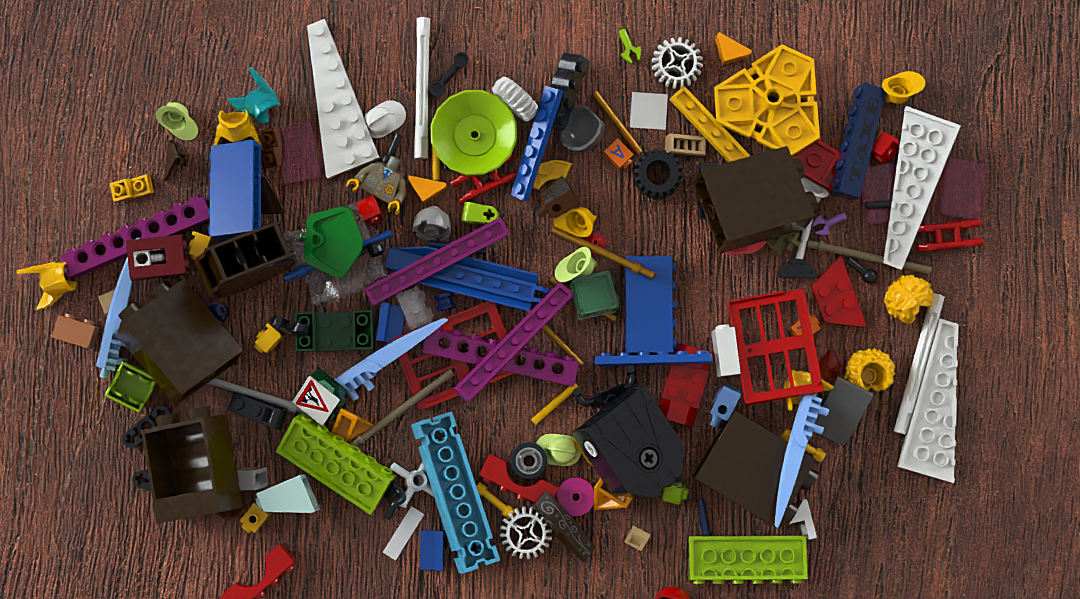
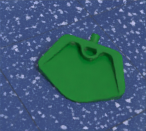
(332, 241)

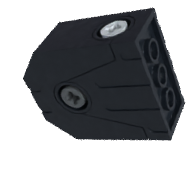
(632, 446)

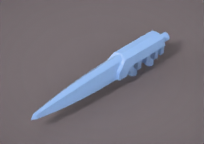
(111, 344)
(368, 368)
(800, 434)

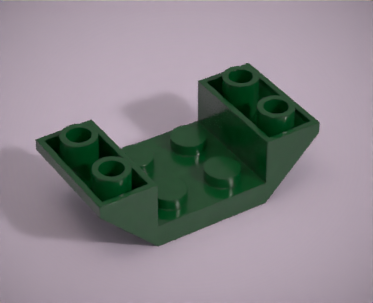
(335, 331)

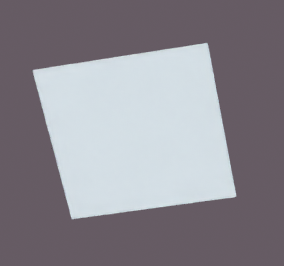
(648, 110)

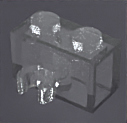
(414, 308)

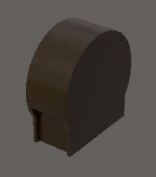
(244, 261)

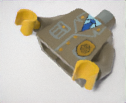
(383, 182)

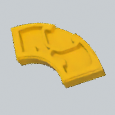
(551, 171)

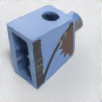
(727, 396)

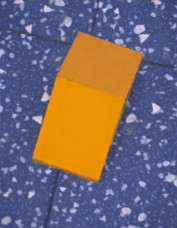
(730, 50)
(427, 188)

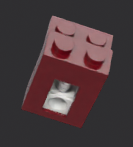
(175, 262)

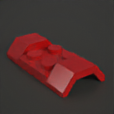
(684, 389)

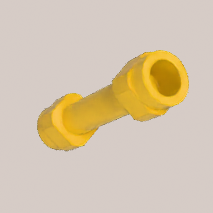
(817, 454)
(482, 490)

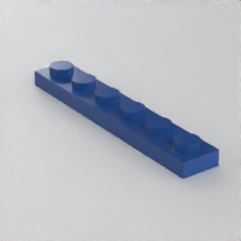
(536, 143)
(646, 359)

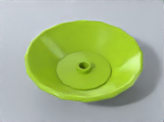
(470, 113)

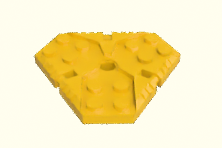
(788, 122)

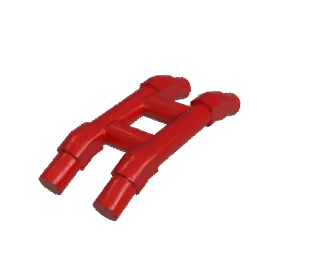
(480, 188)
(957, 243)

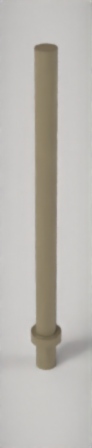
(821, 246)
(361, 439)

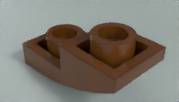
(273, 153)

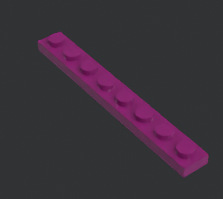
(436, 261)
(514, 342)

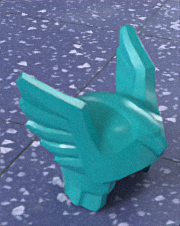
(257, 100)

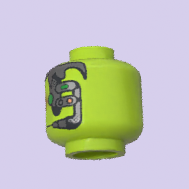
(676, 492)

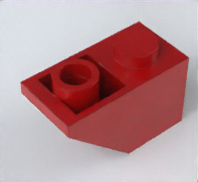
(370, 211)

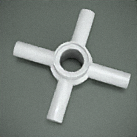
(411, 487)

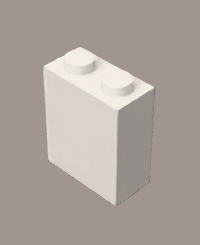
(725, 351)

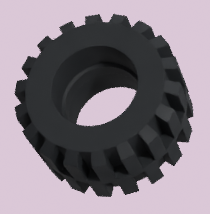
(660, 158)

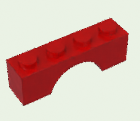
(496, 471)
(277, 562)

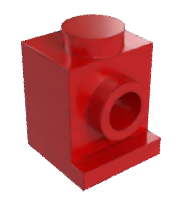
(885, 148)

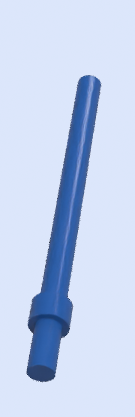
(303, 270)

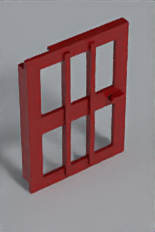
(775, 346)
(460, 366)

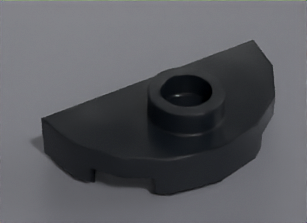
(797, 269)

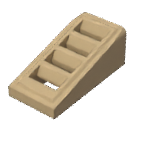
(669, 145)

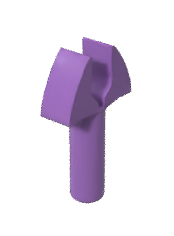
(827, 223)

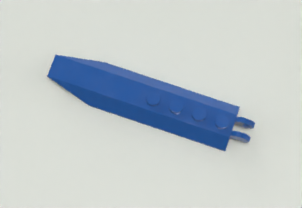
(474, 278)

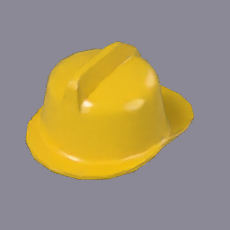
(902, 86)
(576, 222)

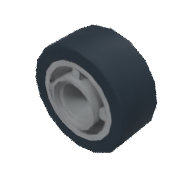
(537, 468)

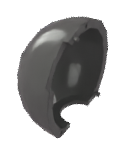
(583, 130)

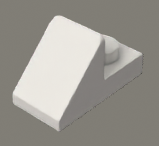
(804, 515)

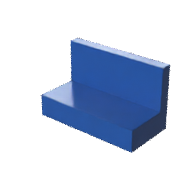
(390, 322)
(432, 550)

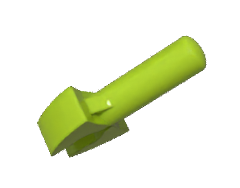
(628, 46)

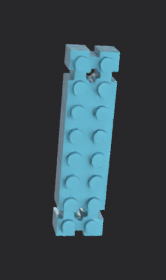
(455, 492)

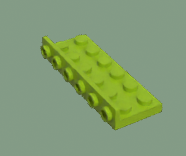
(335, 462)
(747, 559)

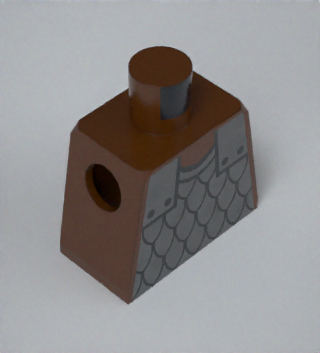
(557, 199)

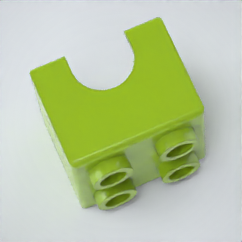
(131, 386)

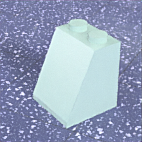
(289, 496)

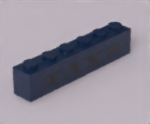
(858, 141)

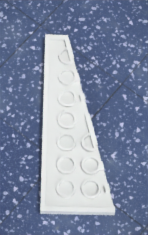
(342, 125)
(921, 159)
(931, 431)

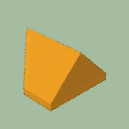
(350, 425)
(605, 500)

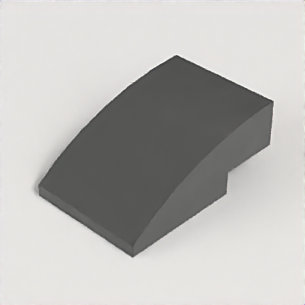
(846, 407)

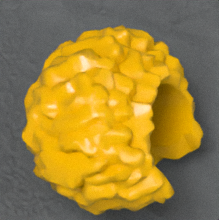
(907, 296)
(870, 370)

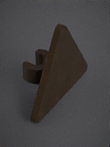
(173, 158)
(269, 200)

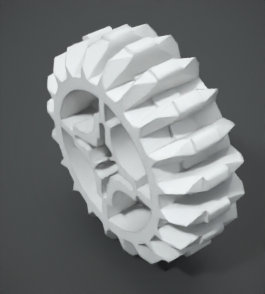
(691, 54)
(516, 98)
(541, 541)

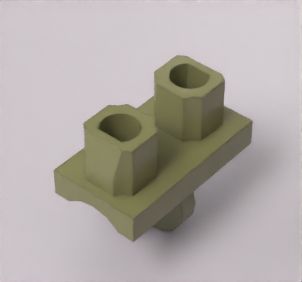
(779, 244)

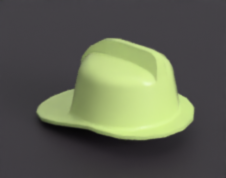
(177, 120)
(575, 265)
(559, 449)

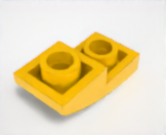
(131, 188)

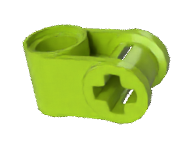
(476, 213)

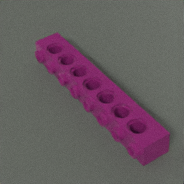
(76, 268)
(566, 376)

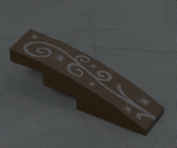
(564, 525)

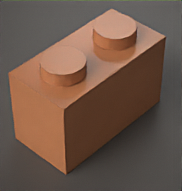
(75, 331)

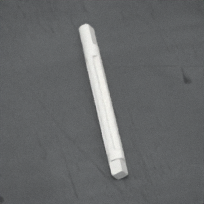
(421, 127)
(918, 365)

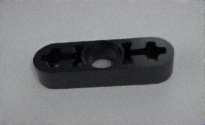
(132, 431)

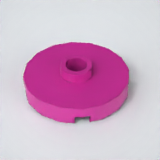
(585, 492)

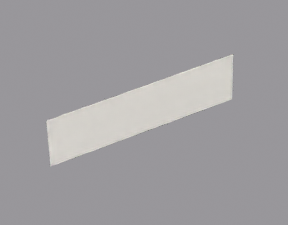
(403, 533)

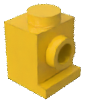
(199, 244)
(268, 339)
(261, 518)

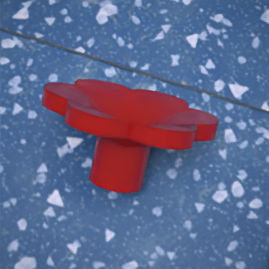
(596, 236)

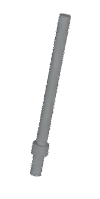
(257, 395)

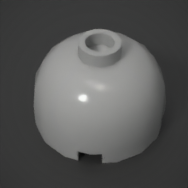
(432, 223)

